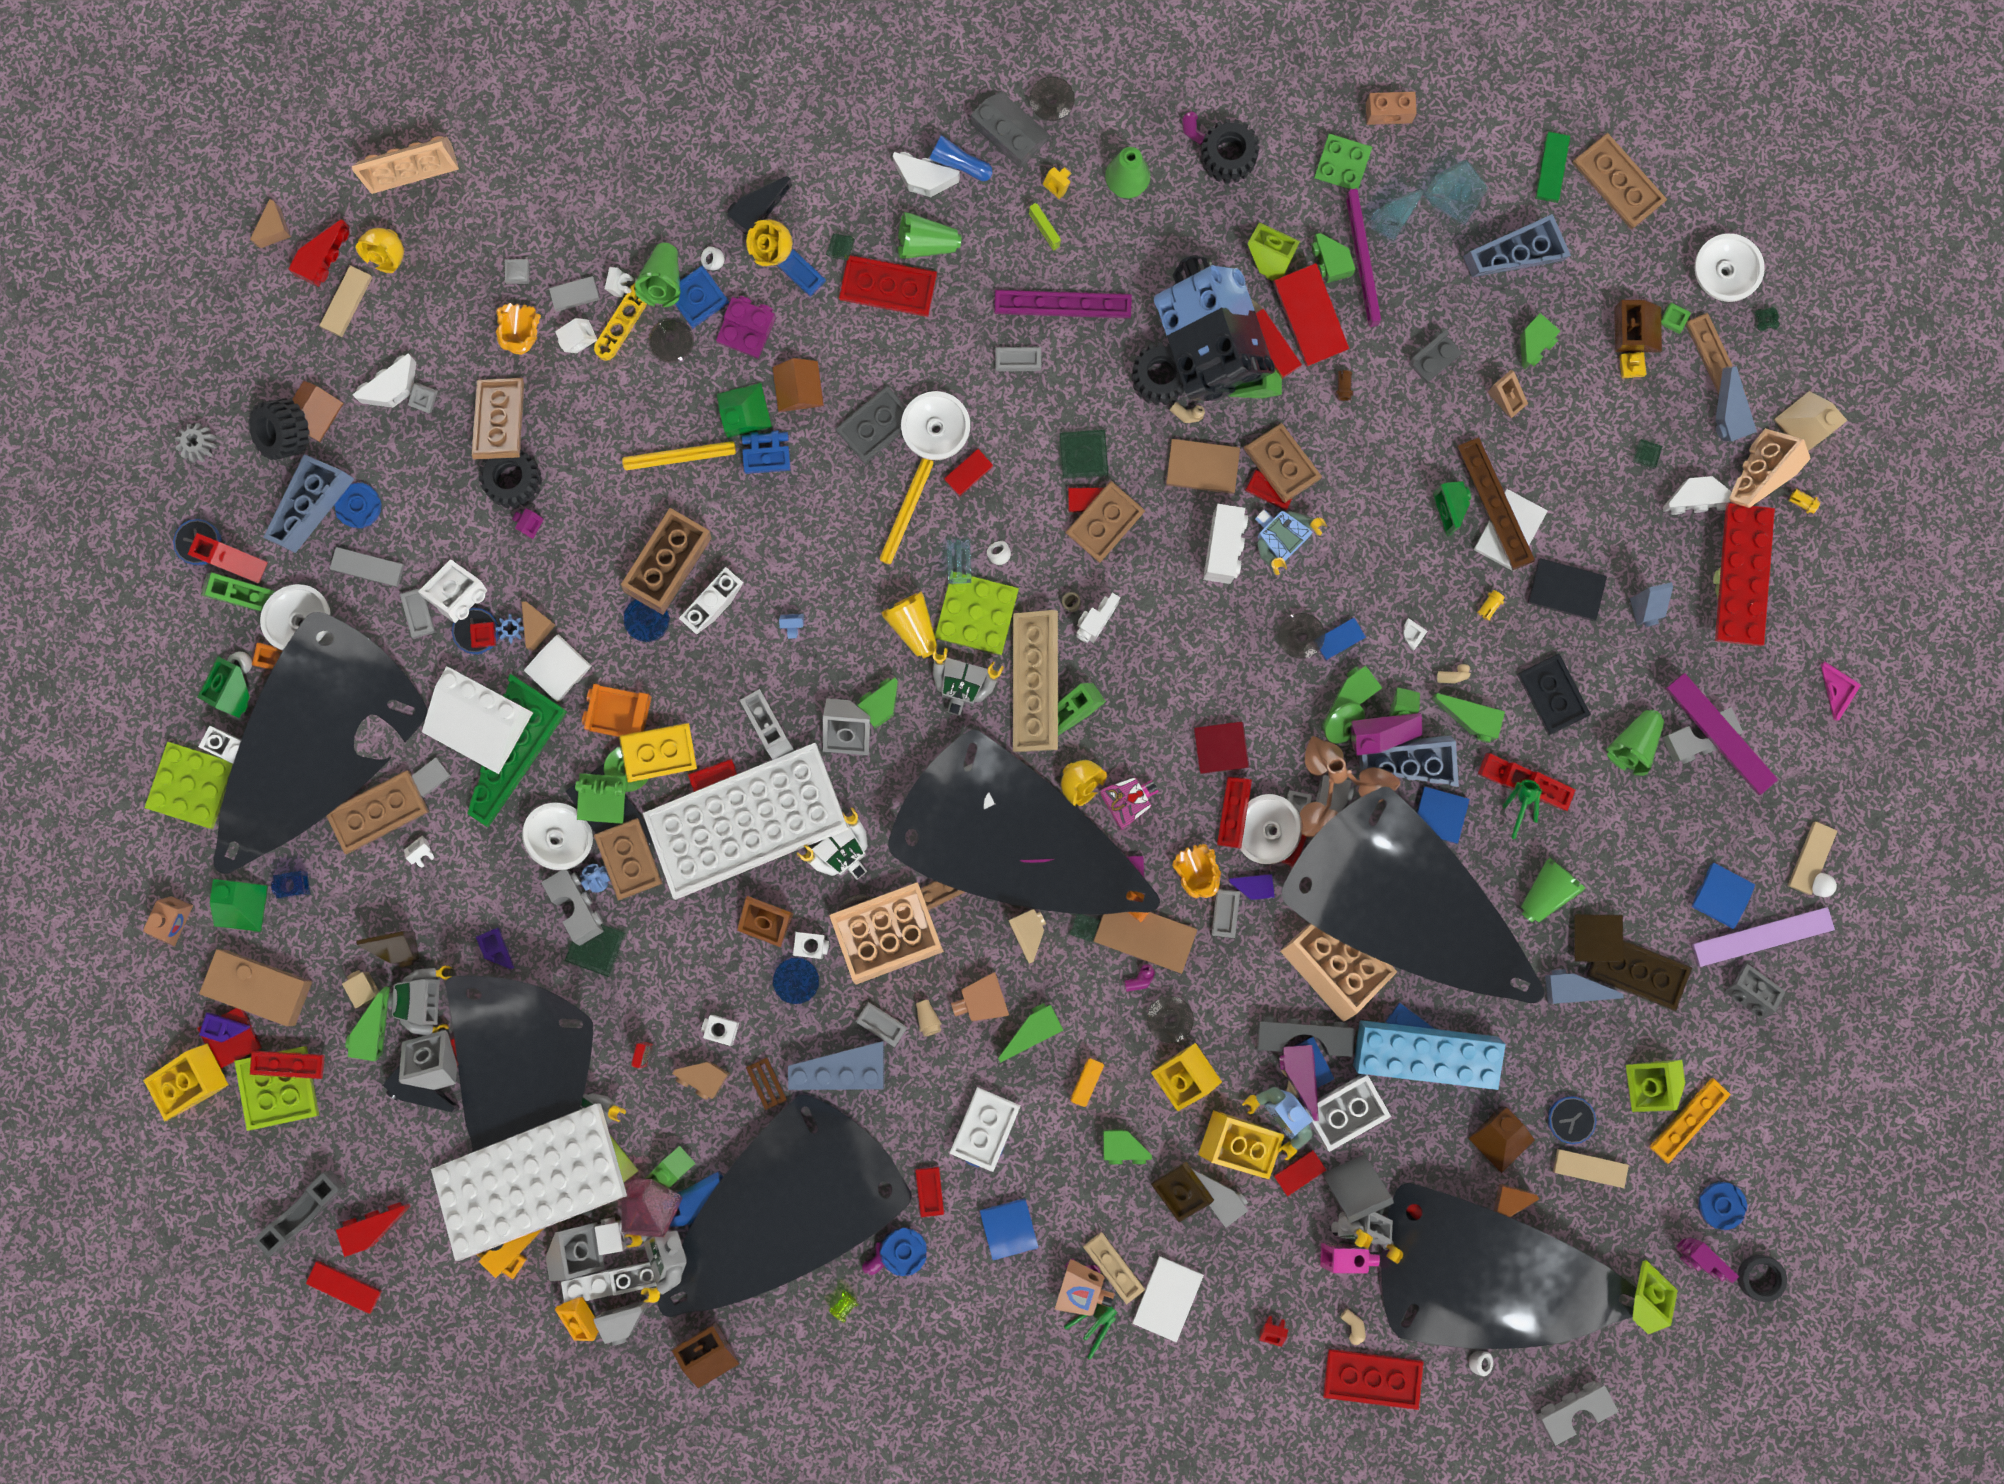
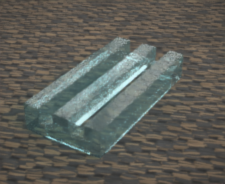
(959, 545)

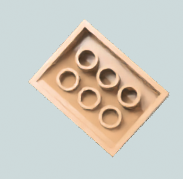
(406, 164)
(886, 933)
(1337, 971)

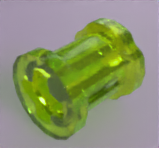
(843, 1306)

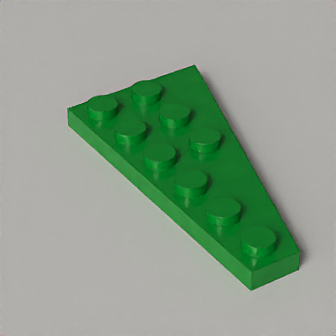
(496, 788)

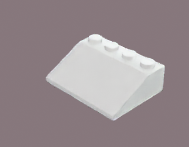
(474, 720)

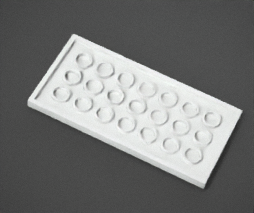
(745, 821)
(528, 1182)

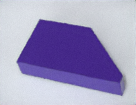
(1255, 886)
(494, 948)
(221, 1028)

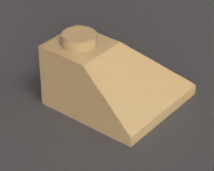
(1810, 419)
(1028, 931)

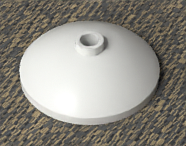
(1741, 261)
(933, 410)
(285, 610)
(1262, 817)
(559, 823)

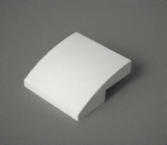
(557, 668)

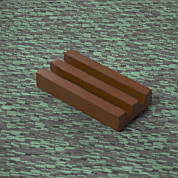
(757, 1065)

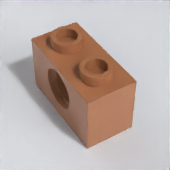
(1391, 108)

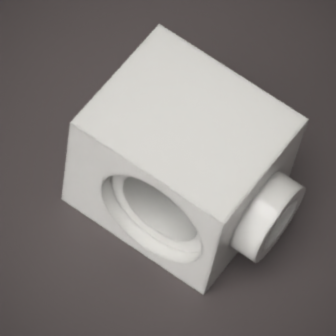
(576, 335)
(800, 945)
(730, 1030)
(609, 1236)

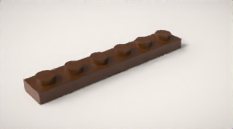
(1496, 503)

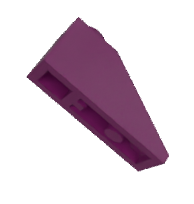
(1383, 733)
(1300, 1071)

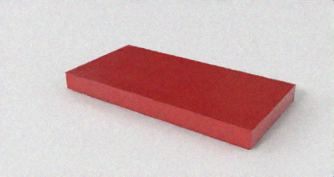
(888, 286)
(1311, 314)
(1373, 1379)

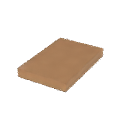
(1282, 462)
(1203, 466)
(1105, 522)
(628, 859)

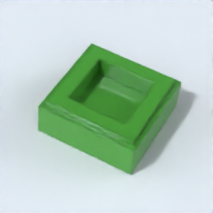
(1675, 318)

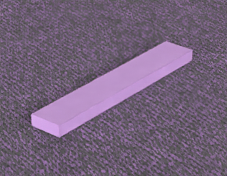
(1763, 937)

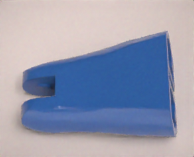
(953, 156)
(694, 1199)

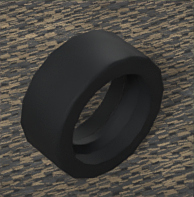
(1780, 1281)

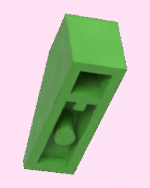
(235, 592)
(1355, 689)
(1078, 705)
(1474, 718)
(1035, 1029)
(368, 1036)

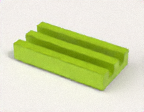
(1044, 226)

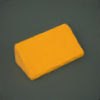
(1086, 1082)
(578, 1319)

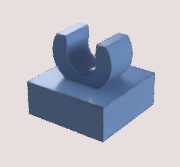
(792, 623)

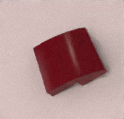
(1221, 747)

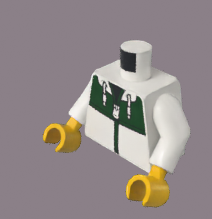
(840, 851)

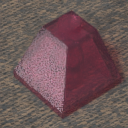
(648, 1208)

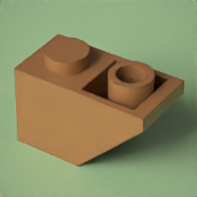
(704, 1077)

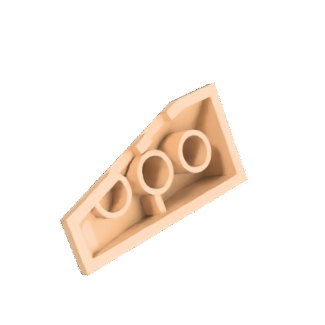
(1771, 463)

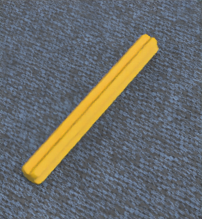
(679, 455)
(906, 511)

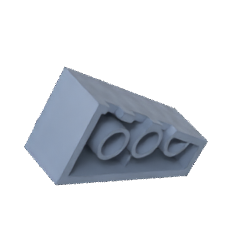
(1524, 248)
(306, 502)
(1418, 759)
(841, 1071)

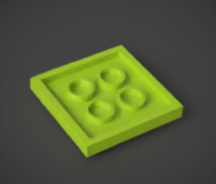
(977, 614)
(189, 785)
(275, 1098)

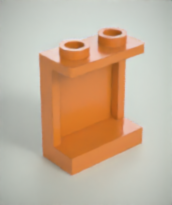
(615, 711)

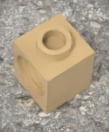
(360, 988)

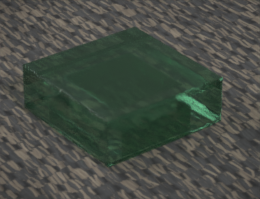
(840, 246)
(1647, 453)
(1084, 927)

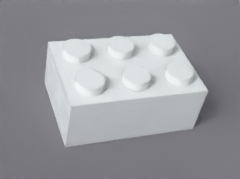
(1225, 544)
(1348, 1112)

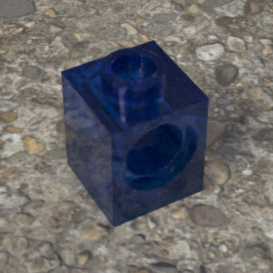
(300, 888)

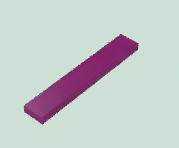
(1363, 258)
(1063, 304)
(1721, 734)

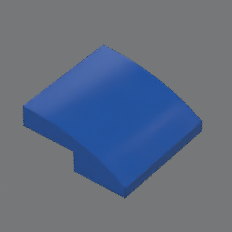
(1723, 895)
(1009, 1229)

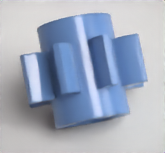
(505, 625)
(594, 878)

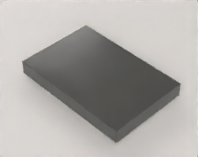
(873, 425)
(1357, 1188)

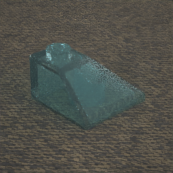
(1456, 191)
(1395, 214)

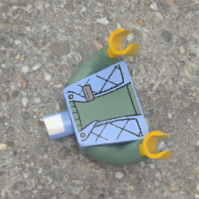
(1284, 535)
(1288, 1114)

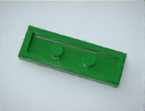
(1552, 167)

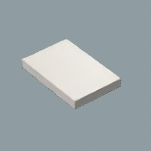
(1529, 519)
(985, 1129)
(1167, 1299)

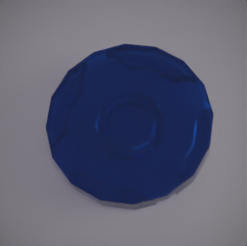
(649, 626)
(797, 974)

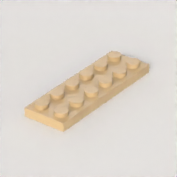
(1035, 681)

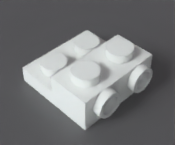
(453, 591)
(1092, 623)

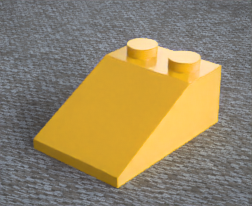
(185, 1081)
(1240, 1145)

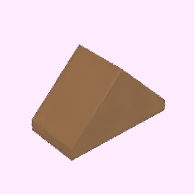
(270, 227)
(1508, 394)
(535, 626)

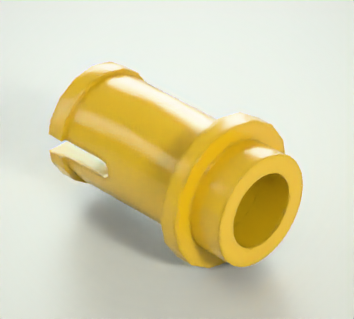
(1804, 501)
(1491, 605)

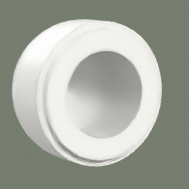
(718, 258)
(1002, 557)
(244, 660)
(1824, 885)
(1475, 1363)

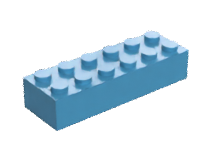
(1429, 1055)

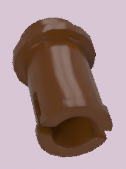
(1344, 385)

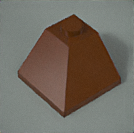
(1502, 1138)

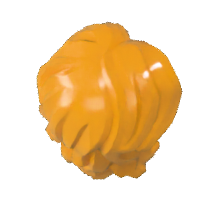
(517, 327)
(1198, 871)

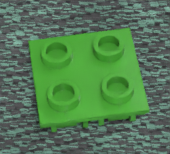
(1343, 162)
(601, 798)

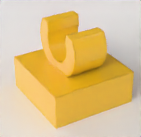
(1057, 181)
(1632, 365)

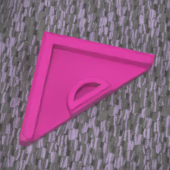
(1839, 689)

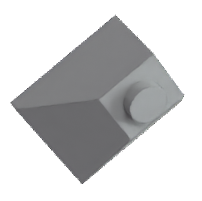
(845, 728)
(428, 1061)
(574, 1253)
(620, 1322)

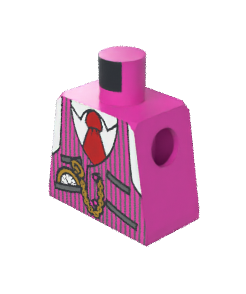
(1128, 800)
(1347, 1258)

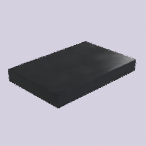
(1567, 589)
(1554, 694)

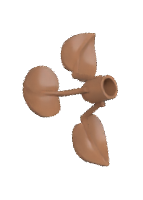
(1328, 757)

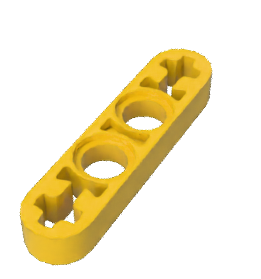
(619, 319)

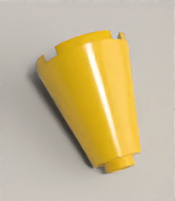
(912, 624)

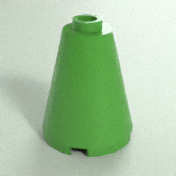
(1128, 173)
(925, 237)
(660, 277)
(1637, 743)
(1550, 891)

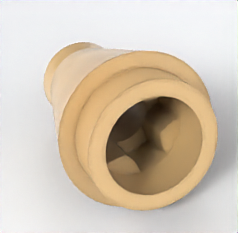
(928, 1020)

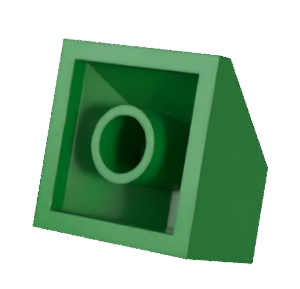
(743, 410)
(1452, 504)
(225, 688)
(238, 905)

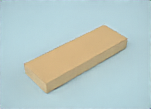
(345, 301)
(1812, 857)
(1590, 1168)
(1114, 1268)

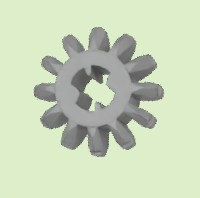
(202, 436)

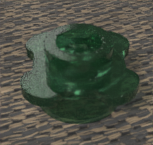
(1773, 316)

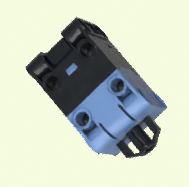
(1212, 330)

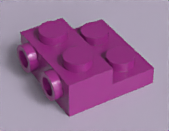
(746, 326)
(1700, 1257)

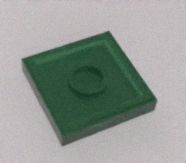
(1083, 454)
(597, 953)

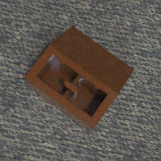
(1637, 326)
(705, 1355)

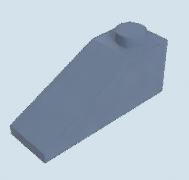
(1733, 412)
(1651, 604)
(1574, 988)

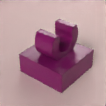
(527, 523)

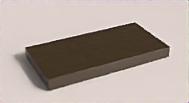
(1644, 975)

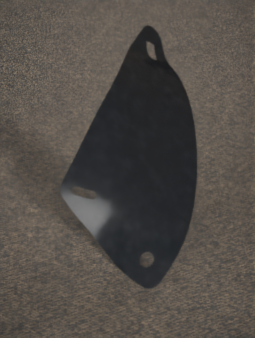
(300, 738)
(1030, 821)
(1407, 901)
(516, 1057)
(787, 1208)
(1491, 1278)

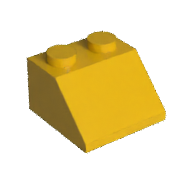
(1186, 1077)

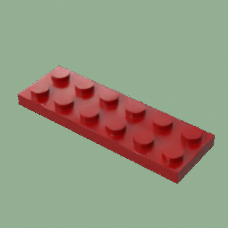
(1744, 574)

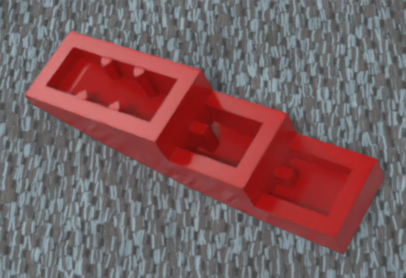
(1510, 773)

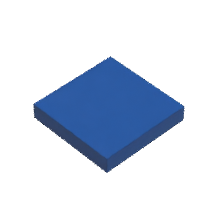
(699, 297)
(1443, 813)

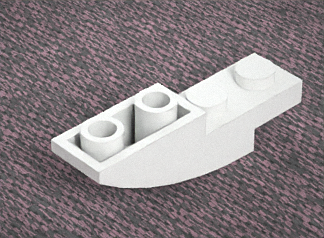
(609, 1282)

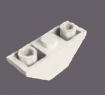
(924, 175)
(389, 384)
(1699, 495)
(712, 601)
(220, 744)

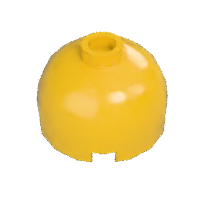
(769, 242)
(382, 248)
(1080, 780)

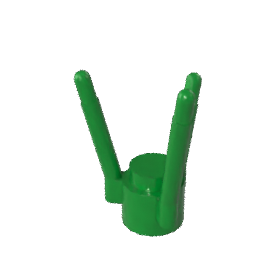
(1527, 793)
(1103, 1315)

